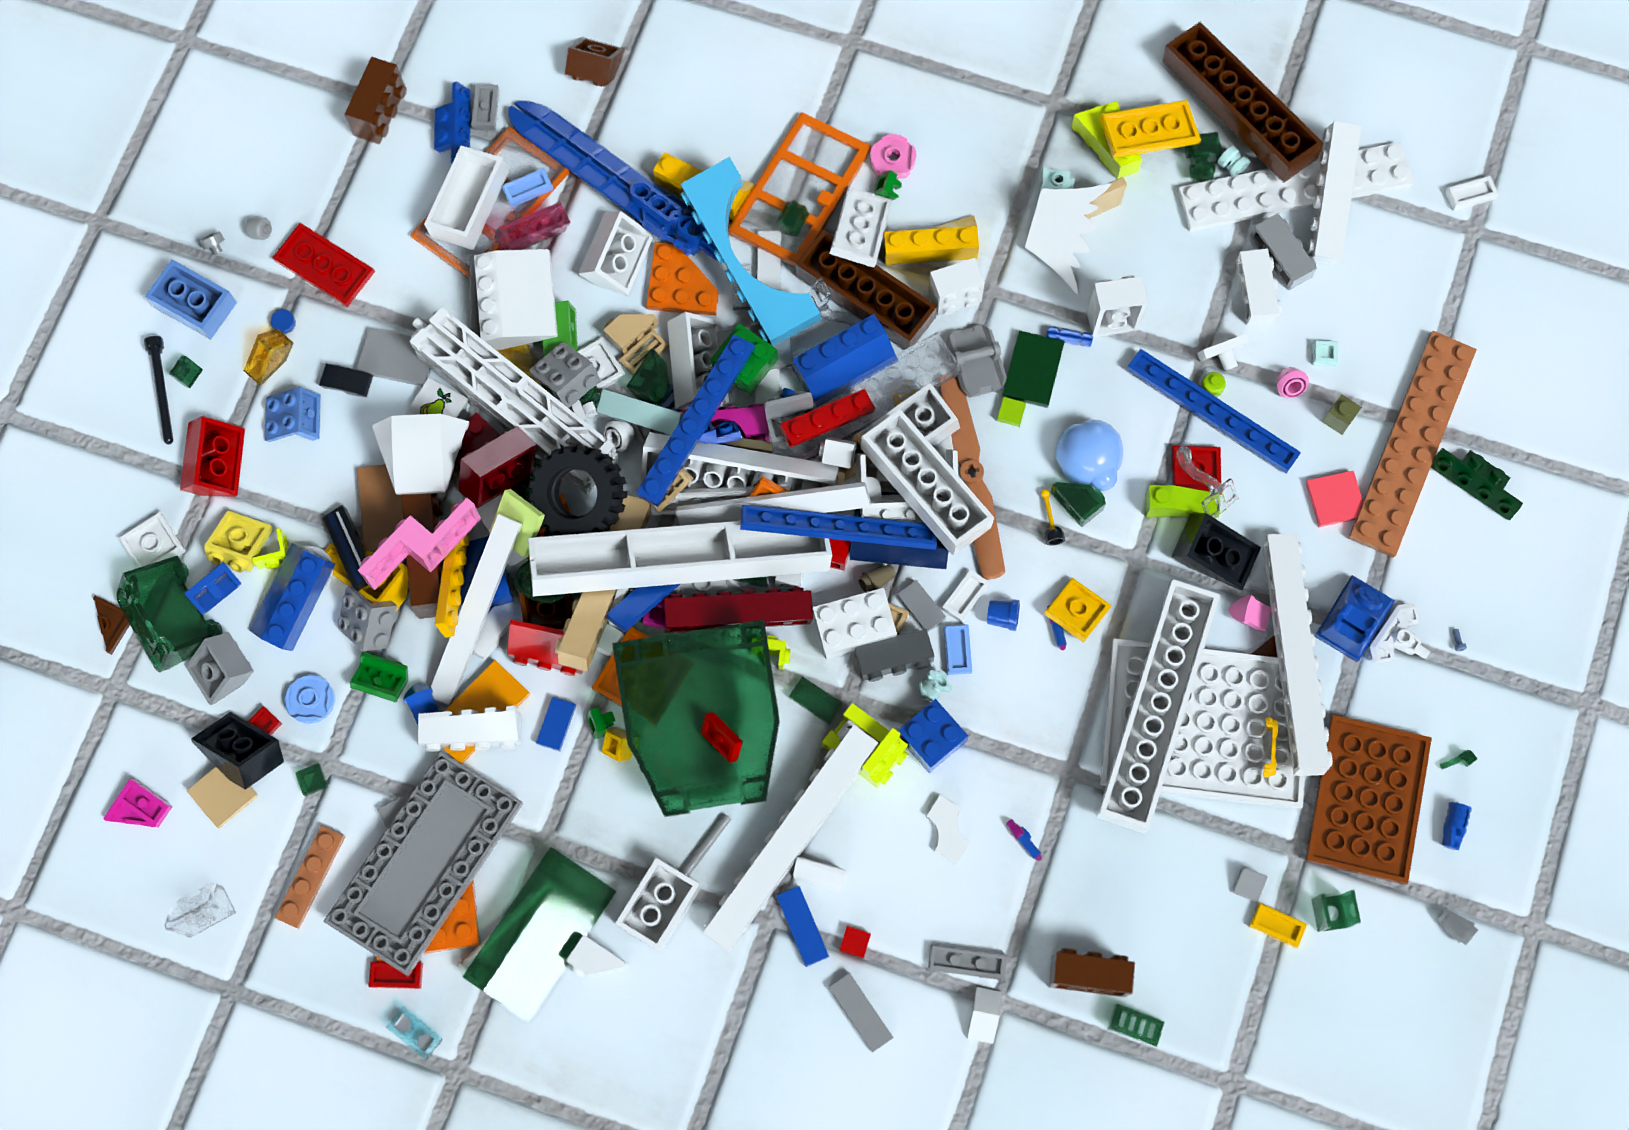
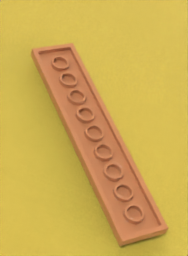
(1412, 444)

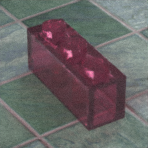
(532, 228)

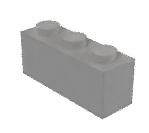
(1287, 251)

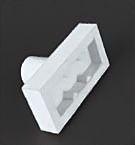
(1224, 351)

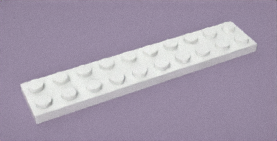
(1264, 194)

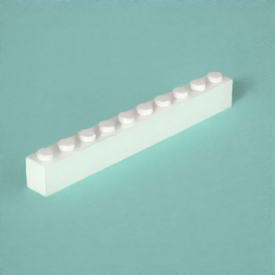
(1296, 655)
(791, 838)

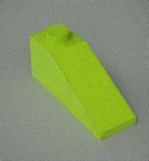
(1176, 501)

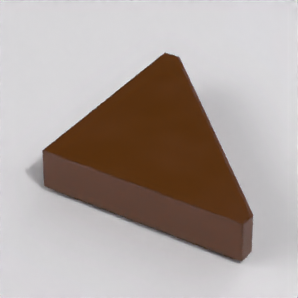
(111, 622)

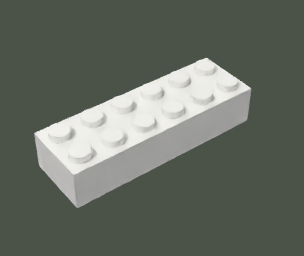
(926, 482)

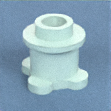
(934, 685)

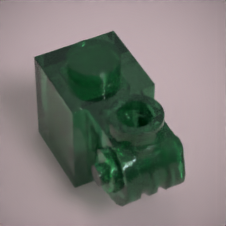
(1203, 157)

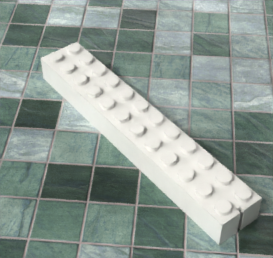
(668, 557)

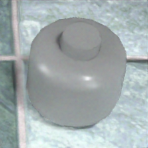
(258, 228)

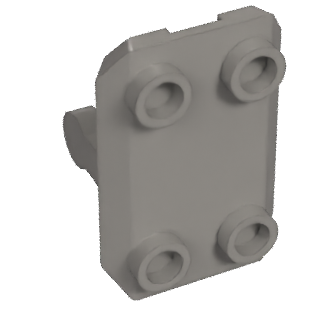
(979, 360)

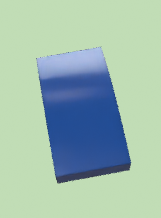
(722, 433)

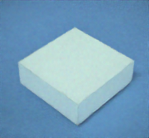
(1325, 353)

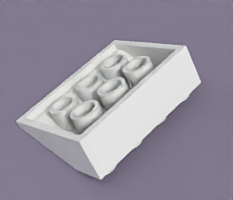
(515, 297)

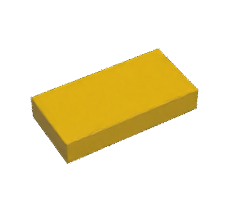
(1278, 925)

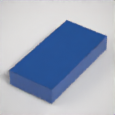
(556, 724)

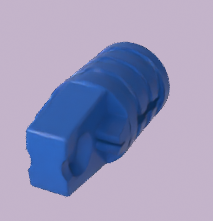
(1455, 825)

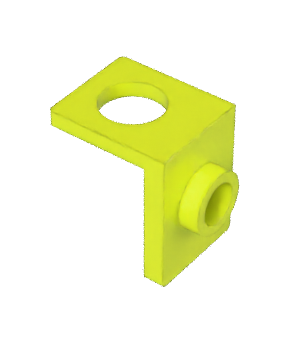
(274, 559)

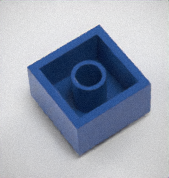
(933, 735)

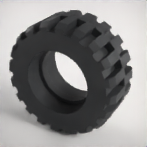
(607, 481)

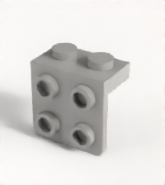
(566, 374)
(783, 409)
(364, 622)

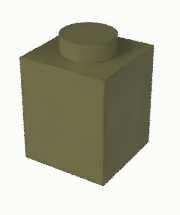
(1341, 414)

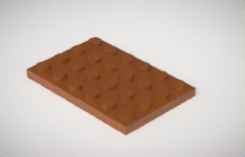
(1369, 800)

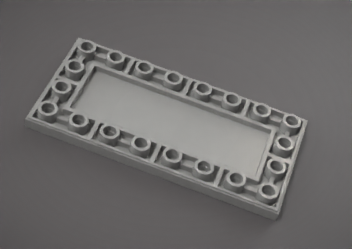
(423, 863)

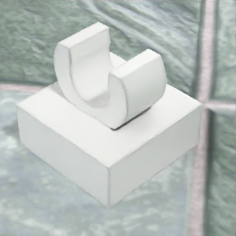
(584, 412)

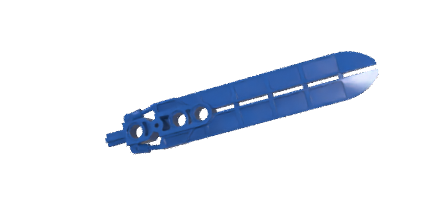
(656, 210)

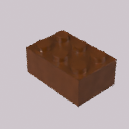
(375, 100)
(1092, 973)

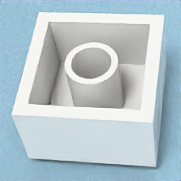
(956, 287)

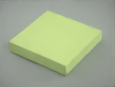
(522, 511)

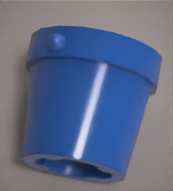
(1004, 613)

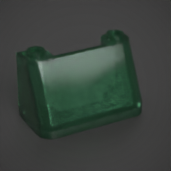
(162, 613)

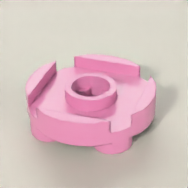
(893, 144)

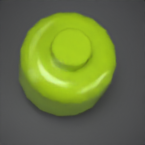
(1214, 383)

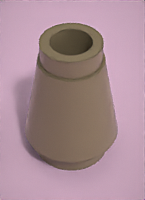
(876, 578)

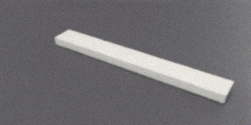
(769, 274)
(812, 500)
(475, 608)

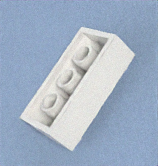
(692, 345)

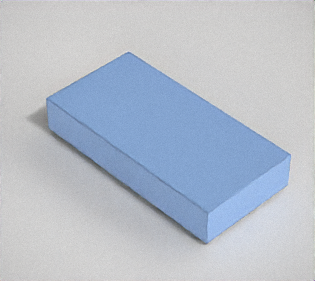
(527, 187)
(957, 649)

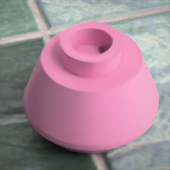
(1292, 382)

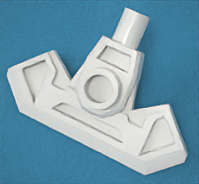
(1398, 635)

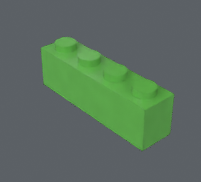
(566, 330)

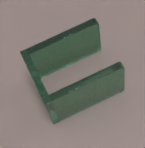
(1347, 911)

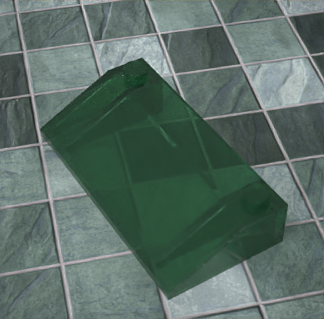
(539, 934)

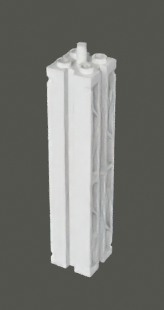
(504, 390)

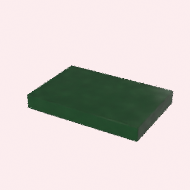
(1033, 369)

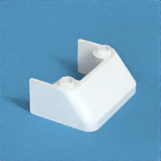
(891, 506)

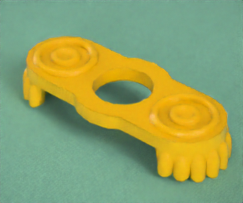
(1272, 726)

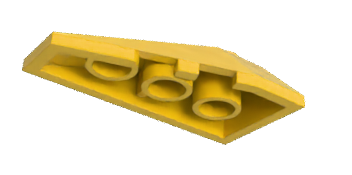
(391, 589)

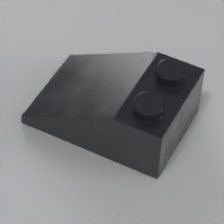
(1216, 550)
(239, 749)

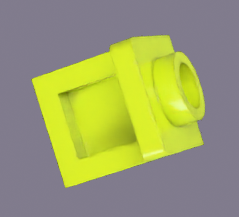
(779, 647)

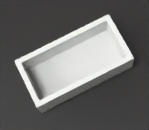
(466, 197)

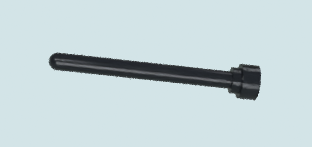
(154, 346)

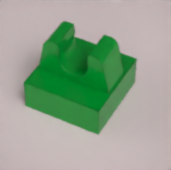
(885, 185)
(599, 722)

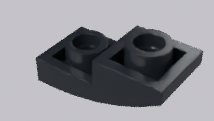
(346, 380)

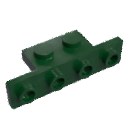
(1479, 480)

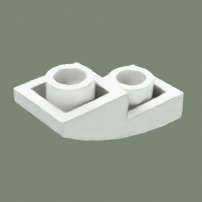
(493, 629)

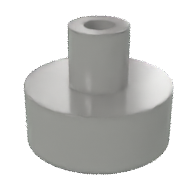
(212, 241)

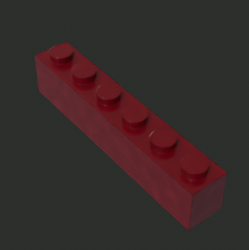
(725, 609)

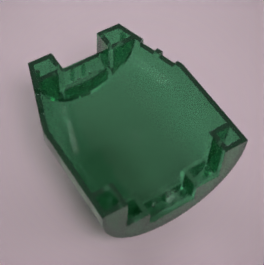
(664, 697)

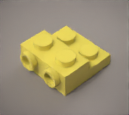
(237, 541)

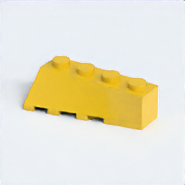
(672, 172)
(940, 243)

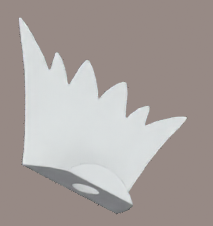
(1058, 227)

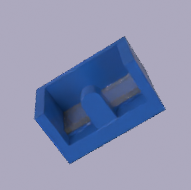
(213, 588)

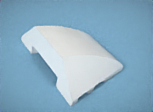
(420, 450)

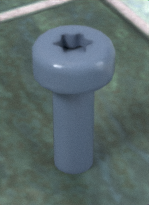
(1460, 645)

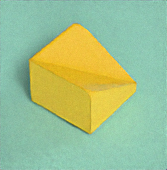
(616, 745)

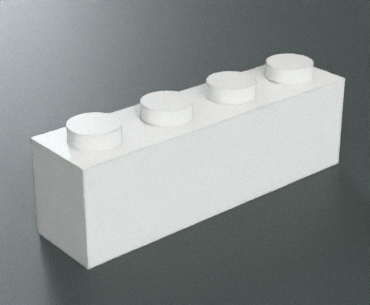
(470, 729)

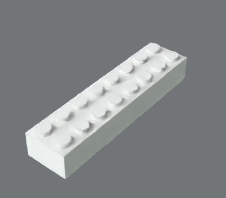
(737, 467)

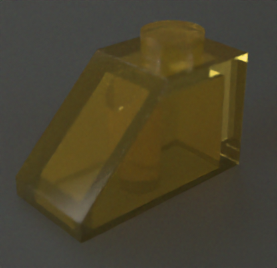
(267, 355)

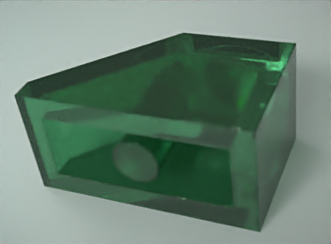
(651, 379)
(1079, 500)

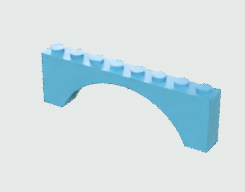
(776, 311)

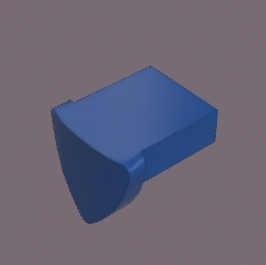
(420, 700)

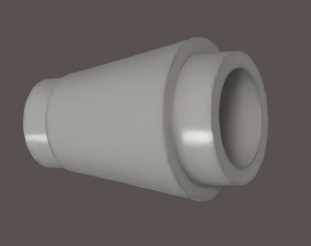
(1459, 927)

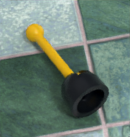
(1054, 535)

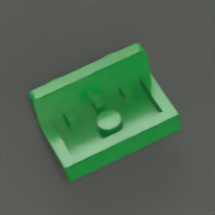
(380, 677)

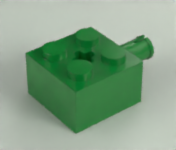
(758, 364)

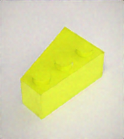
(1090, 129)

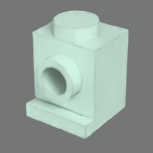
(1056, 179)

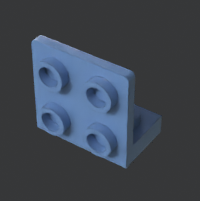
(293, 414)

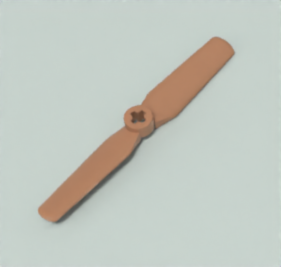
(966, 443)

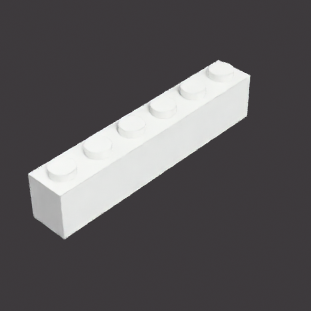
(1334, 192)

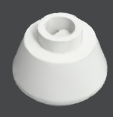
(620, 434)

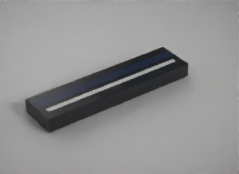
(347, 544)

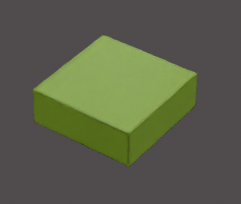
(1011, 411)

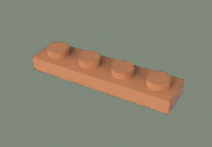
(310, 877)

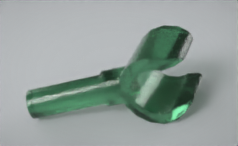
(1466, 757)

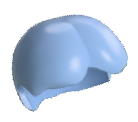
(1090, 454)

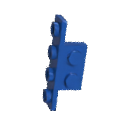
(453, 122)

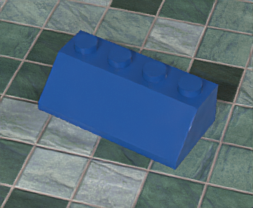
(843, 357)
(291, 597)

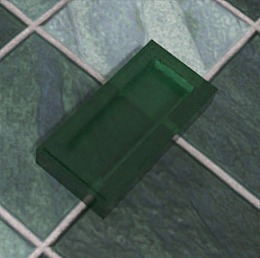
(815, 700)

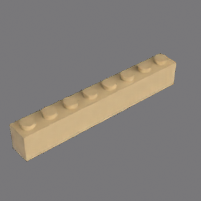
(590, 611)

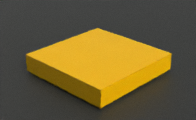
(1077, 609)

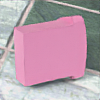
(1250, 612)

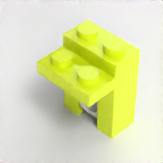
(888, 753)

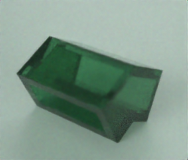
(792, 218)

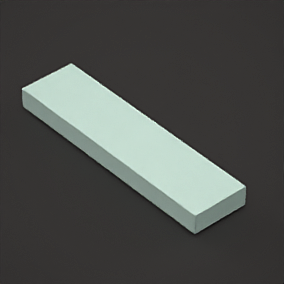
(639, 412)

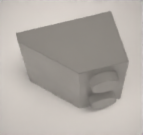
(219, 667)

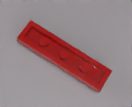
(827, 418)

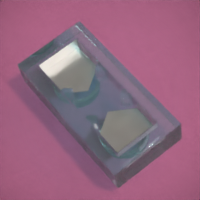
(414, 1033)

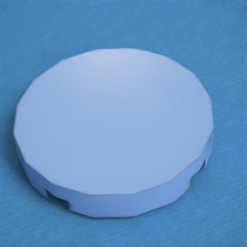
(309, 699)

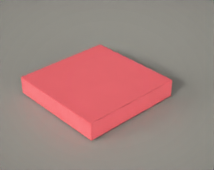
(1335, 498)

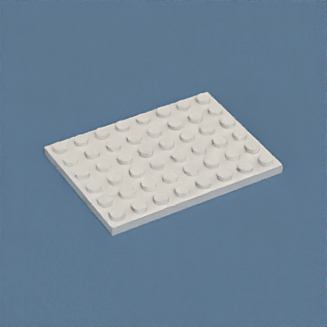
(1222, 730)

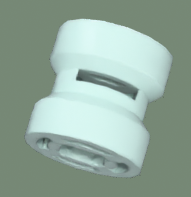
(1233, 161)

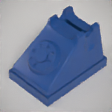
(1354, 618)

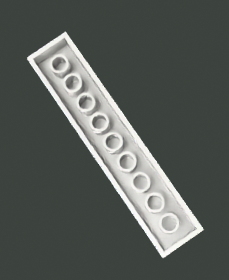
(1158, 707)

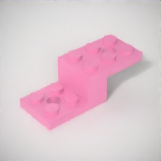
(417, 541)

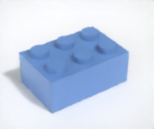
(191, 299)

